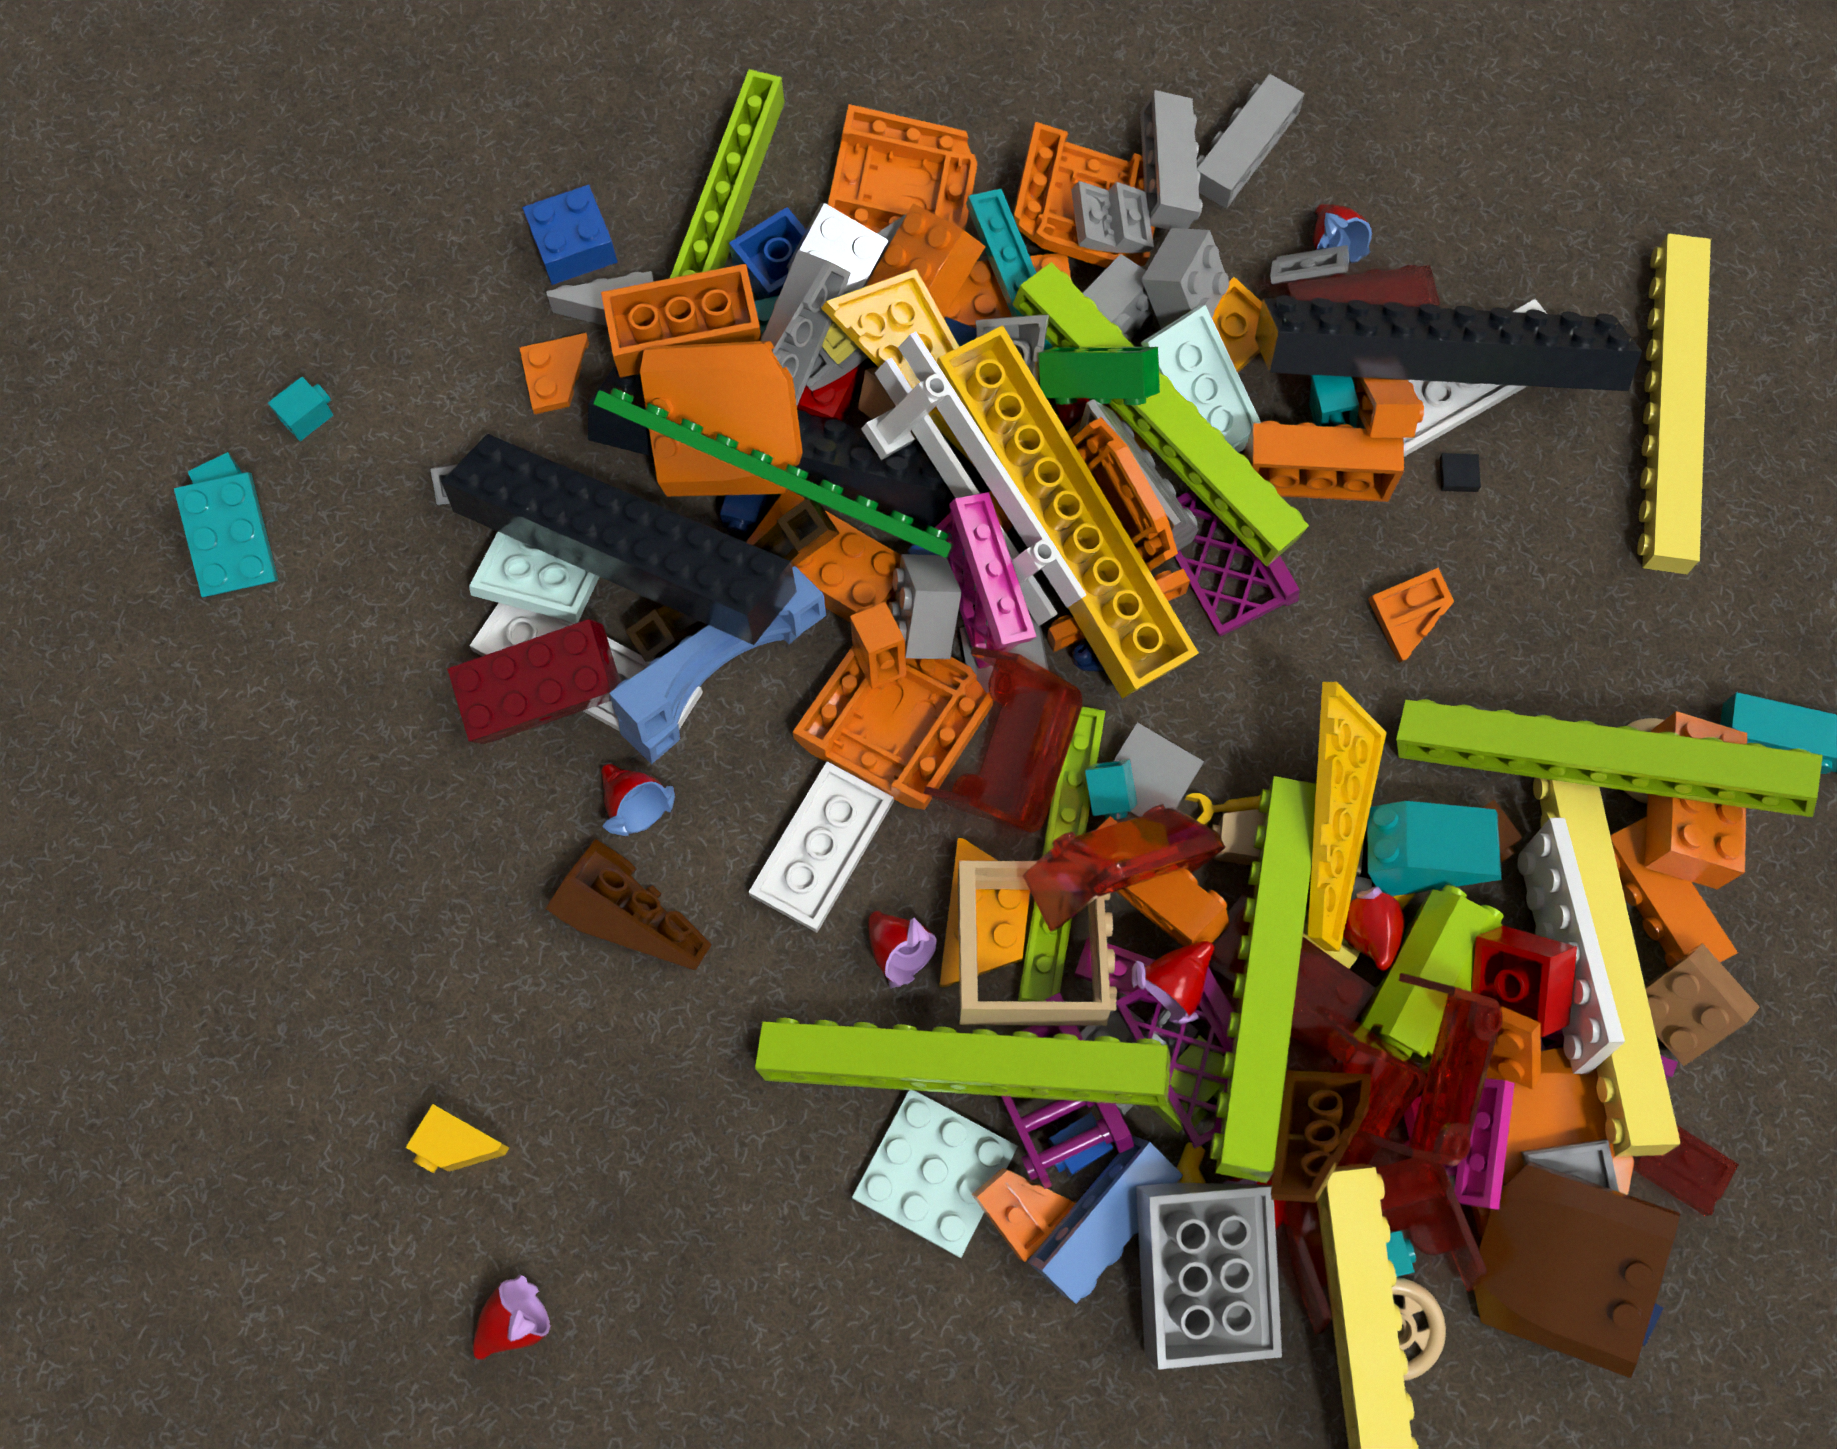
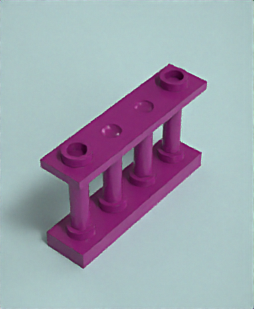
(1108, 1129)

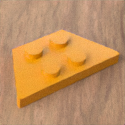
(999, 922)

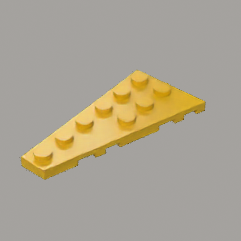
(884, 316)
(1345, 786)

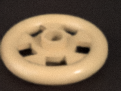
(1430, 1339)

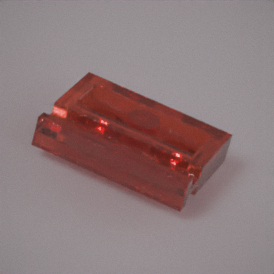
(1690, 1172)

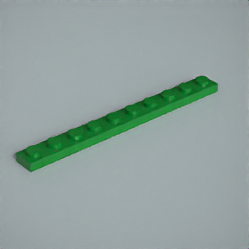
(760, 465)

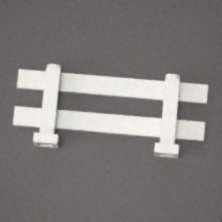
(892, 432)

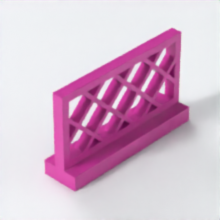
(990, 568)

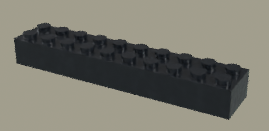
(1445, 344)
(830, 450)
(622, 538)

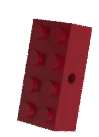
(535, 682)

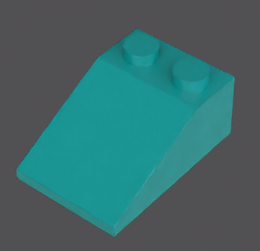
(1431, 846)

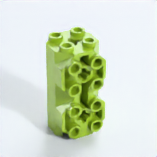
(1436, 948)

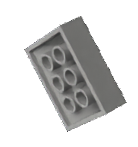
(1181, 520)
(1208, 1273)

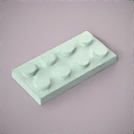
(1205, 375)

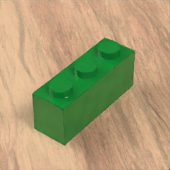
(1099, 374)

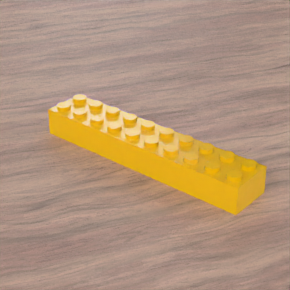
(1124, 607)

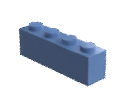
(1101, 1221)

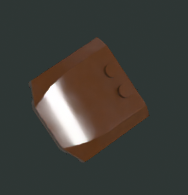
(1574, 1266)

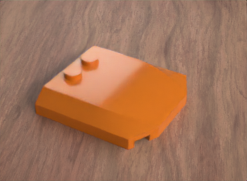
(897, 162)
(1045, 197)
(731, 393)
(1127, 491)
(899, 732)
(1555, 1113)

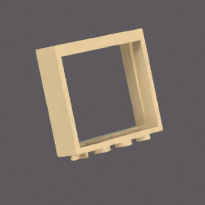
(1009, 875)

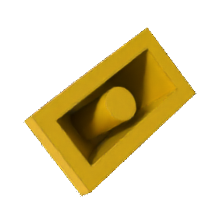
(451, 1143)

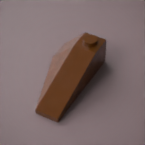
(611, 905)
(1315, 1129)

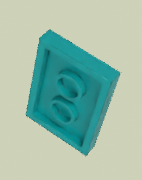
(226, 534)

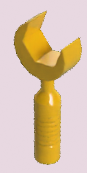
(1229, 806)

